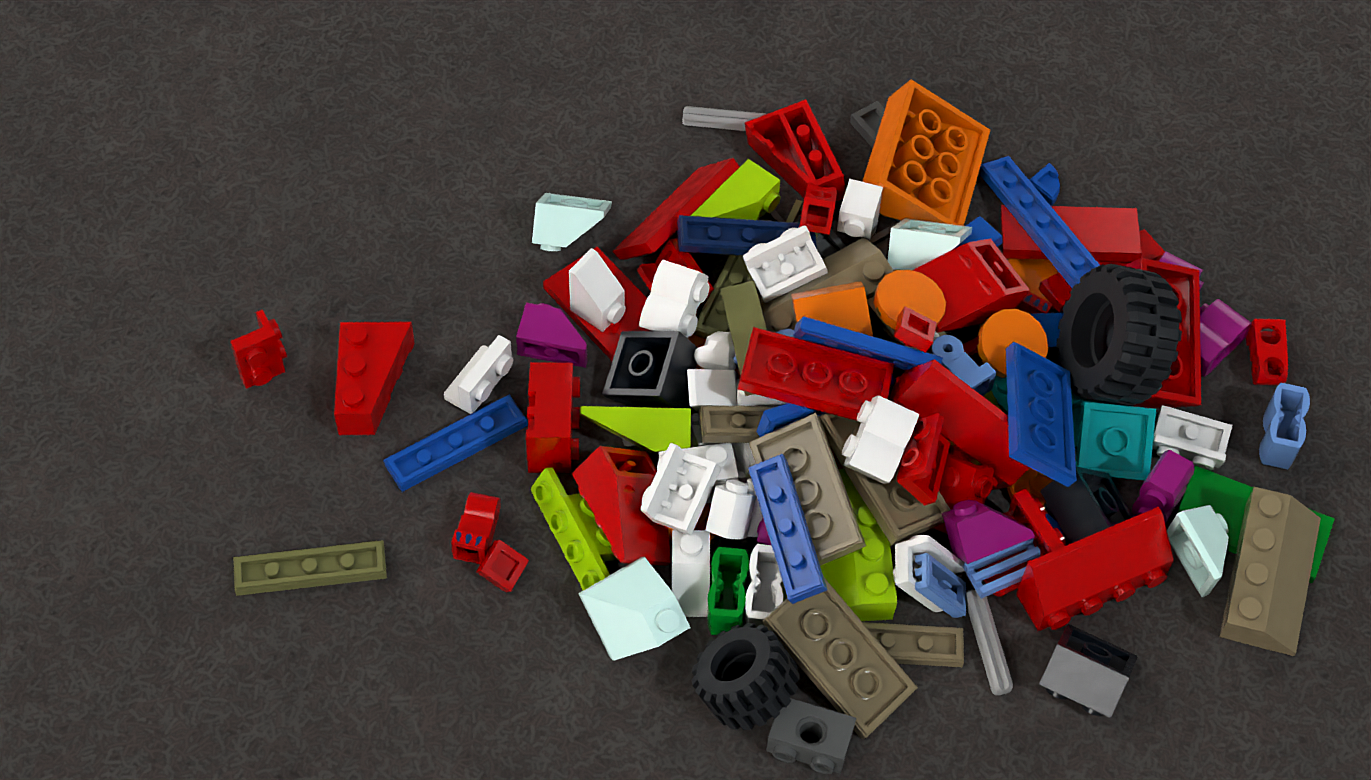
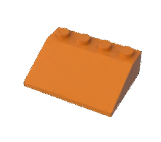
(926, 157)

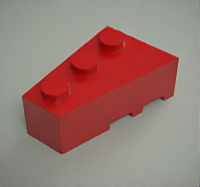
(796, 148)
(367, 370)
(552, 417)

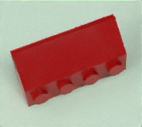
(1184, 382)
(970, 423)
(1096, 570)

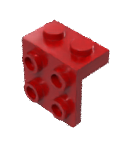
(1033, 515)

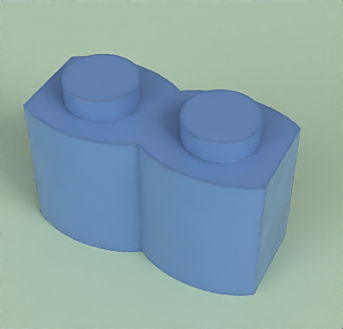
(1284, 426)

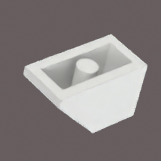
(860, 209)
(595, 292)
(712, 387)
(691, 571)

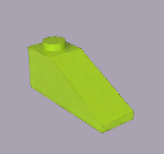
(743, 195)
(643, 426)

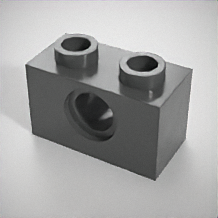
(802, 718)

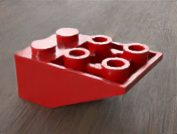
(974, 283)
(614, 487)

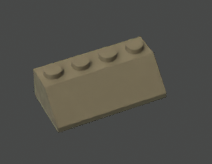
(851, 264)
(1271, 572)

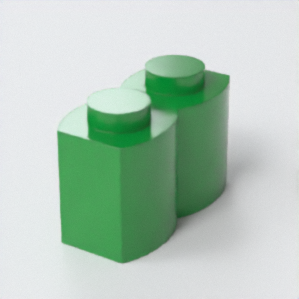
(727, 589)

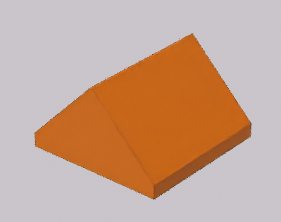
(836, 305)

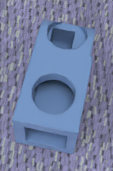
(961, 364)

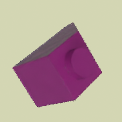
(549, 336)
(981, 531)

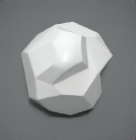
(716, 352)

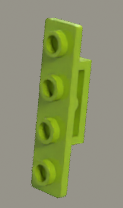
(574, 528)

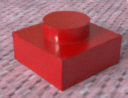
(915, 329)
(502, 566)

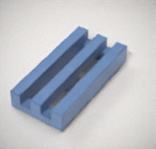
(976, 577)
(942, 589)

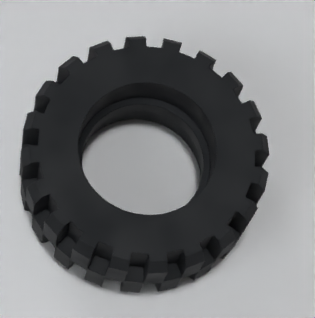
(1119, 334)

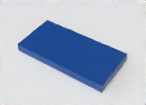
(1040, 414)

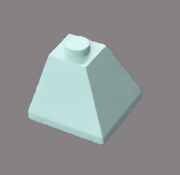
(564, 219)
(921, 241)
(1201, 545)
(633, 610)

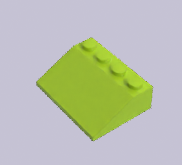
(866, 575)

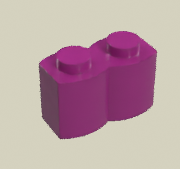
(1220, 333)
(1164, 484)

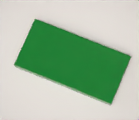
(1229, 500)

